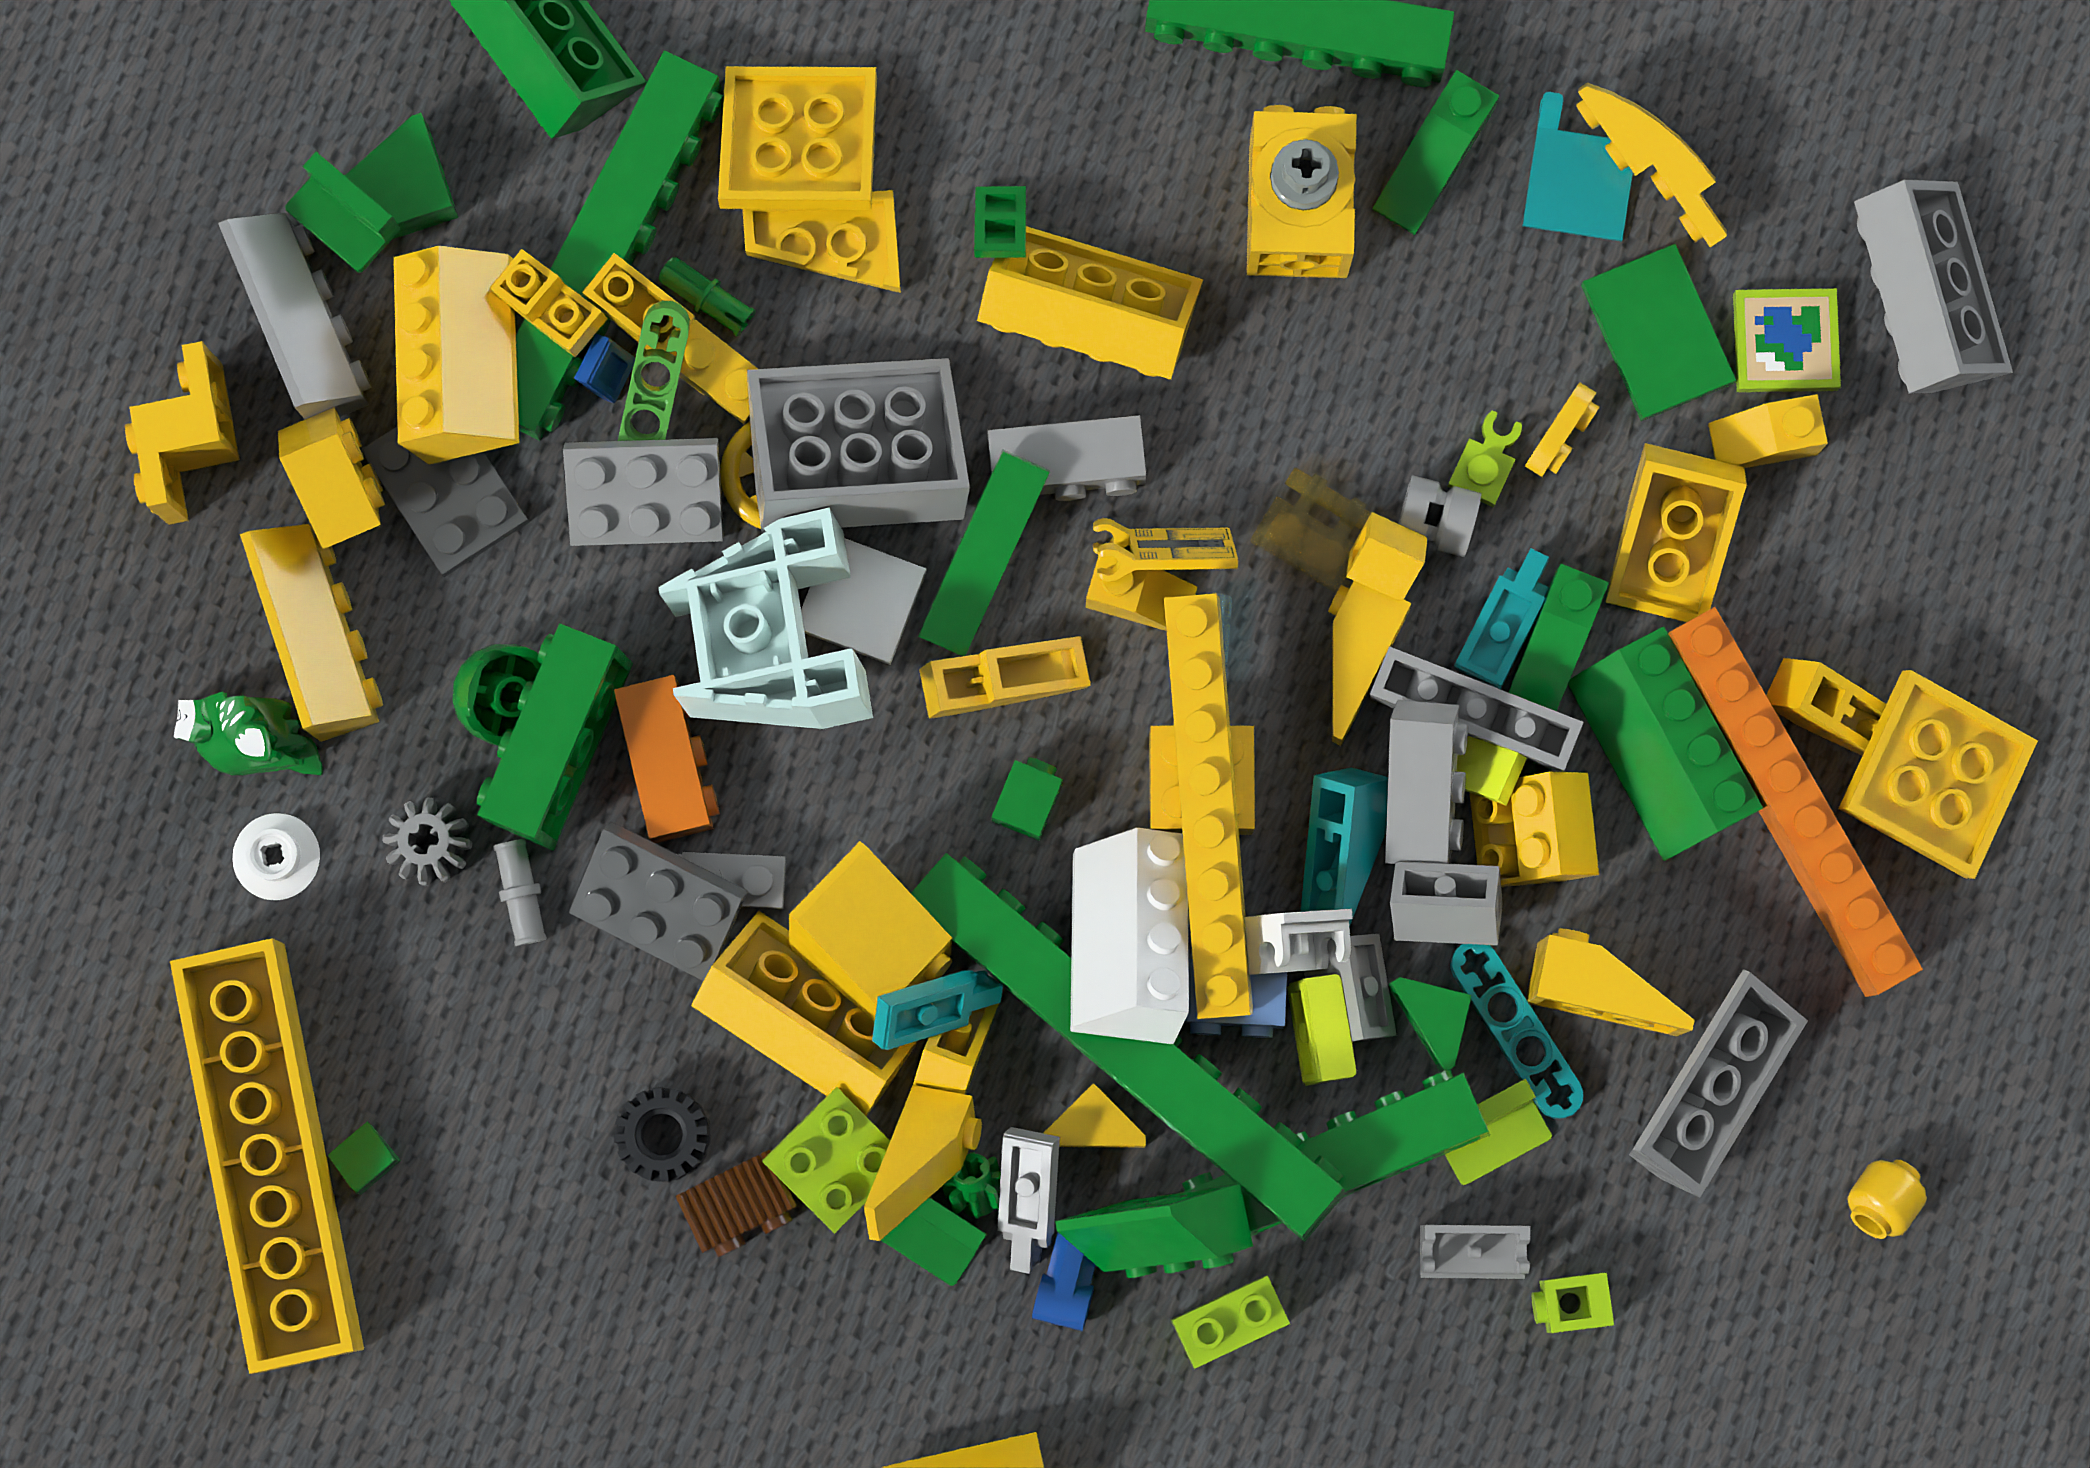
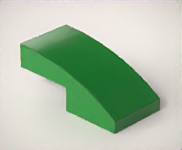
(1000, 222)

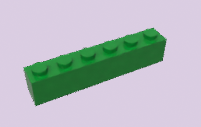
(1350, 33)
(1383, 1142)

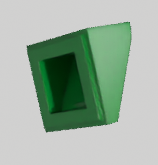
(363, 1158)

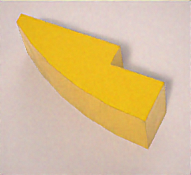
(1004, 676)

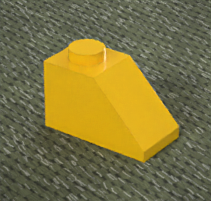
(1770, 433)
(1136, 595)
(952, 1056)

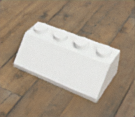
(1130, 937)

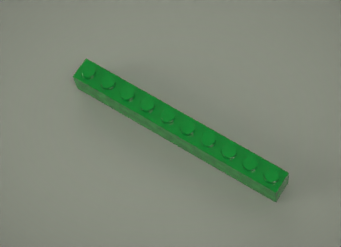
(1157, 1074)

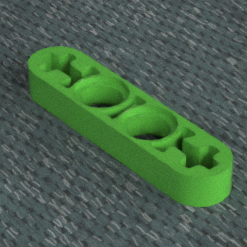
(653, 398)

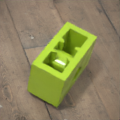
(1230, 1321)

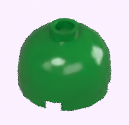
(490, 687)

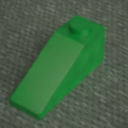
(1436, 152)
(1558, 637)

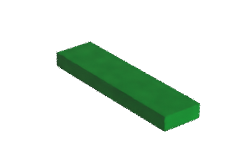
(983, 553)

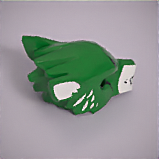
(246, 735)

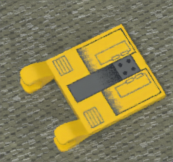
(1164, 549)

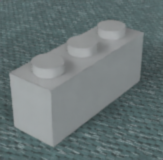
(1079, 454)
(1424, 782)

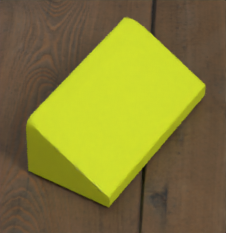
(1321, 1029)

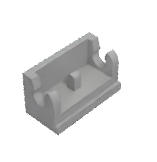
(1474, 1251)

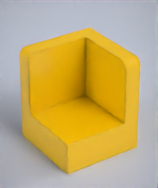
(1387, 557)

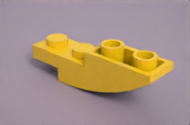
(1644, 140)
(707, 361)

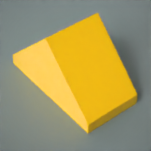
(1096, 1123)

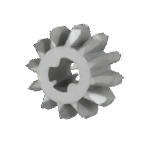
(437, 855)

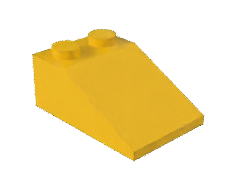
(1676, 533)
(1595, 984)

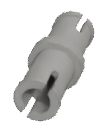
(520, 892)

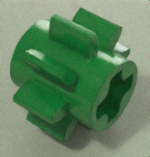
(975, 1186)

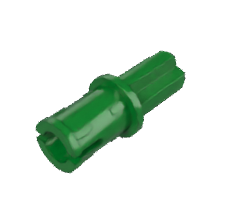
(706, 295)

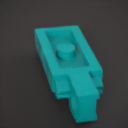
(1504, 622)
(932, 1007)

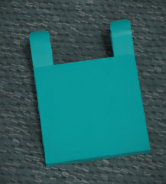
(1574, 180)

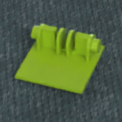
(830, 1159)

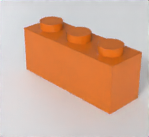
(665, 760)

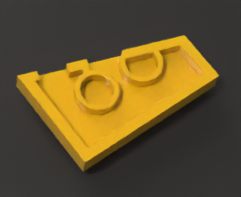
(830, 242)

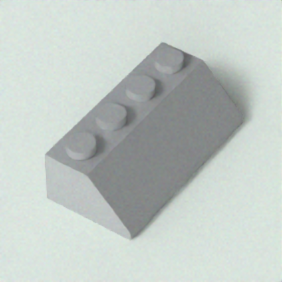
(1932, 285)
(295, 314)
(1719, 1086)

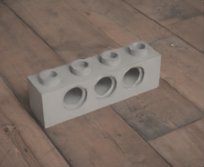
(1490, 713)

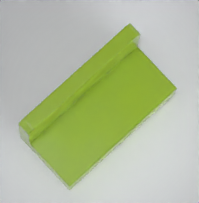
(1513, 1129)

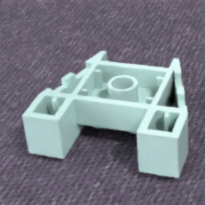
(754, 634)

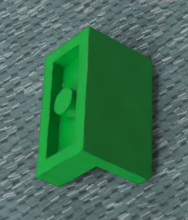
(341, 214)
(936, 1240)

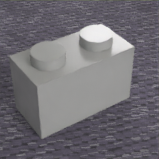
(1446, 903)

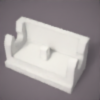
(1296, 940)

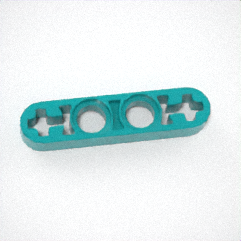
(1522, 1025)

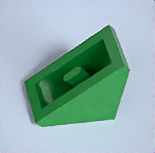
(1436, 1017)

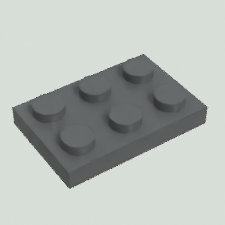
(450, 505)
(657, 901)

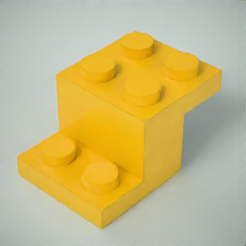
(182, 433)

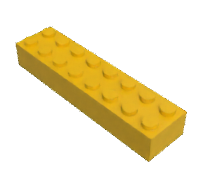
(266, 1156)

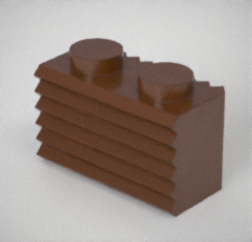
(736, 1204)

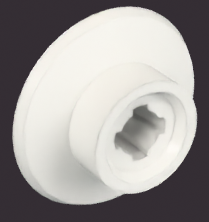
(299, 852)

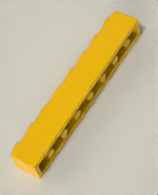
(1208, 806)

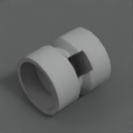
(1456, 516)

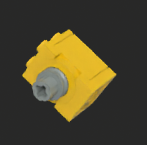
(1301, 192)

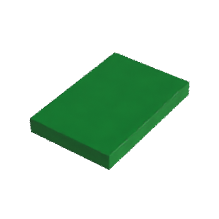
(1658, 332)

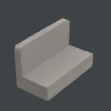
(1363, 987)

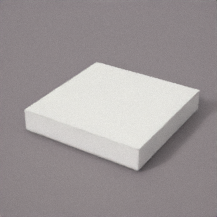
(867, 608)

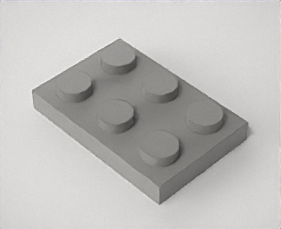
(643, 491)

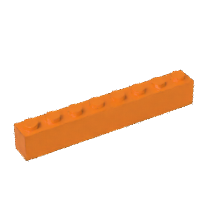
(1796, 808)

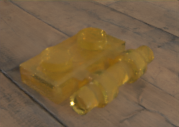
(1303, 540)

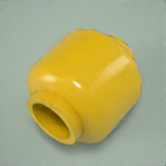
(1886, 1198)

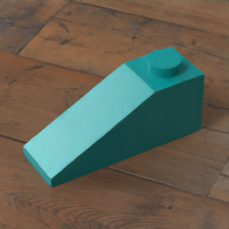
(1343, 837)

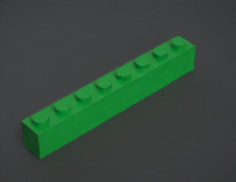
(618, 219)

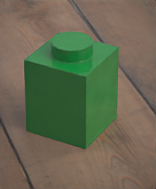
(1028, 798)

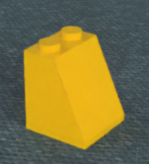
(867, 932)

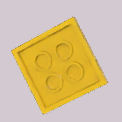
(798, 138)
(1938, 774)

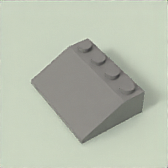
(858, 439)

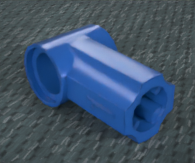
(1066, 1287)

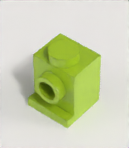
(1593, 1303)

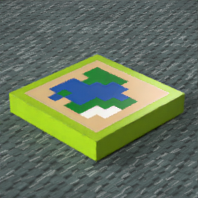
(1786, 340)

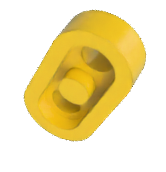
(1575, 414)

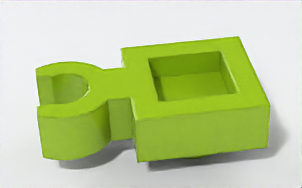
(1484, 465)

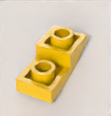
(548, 303)

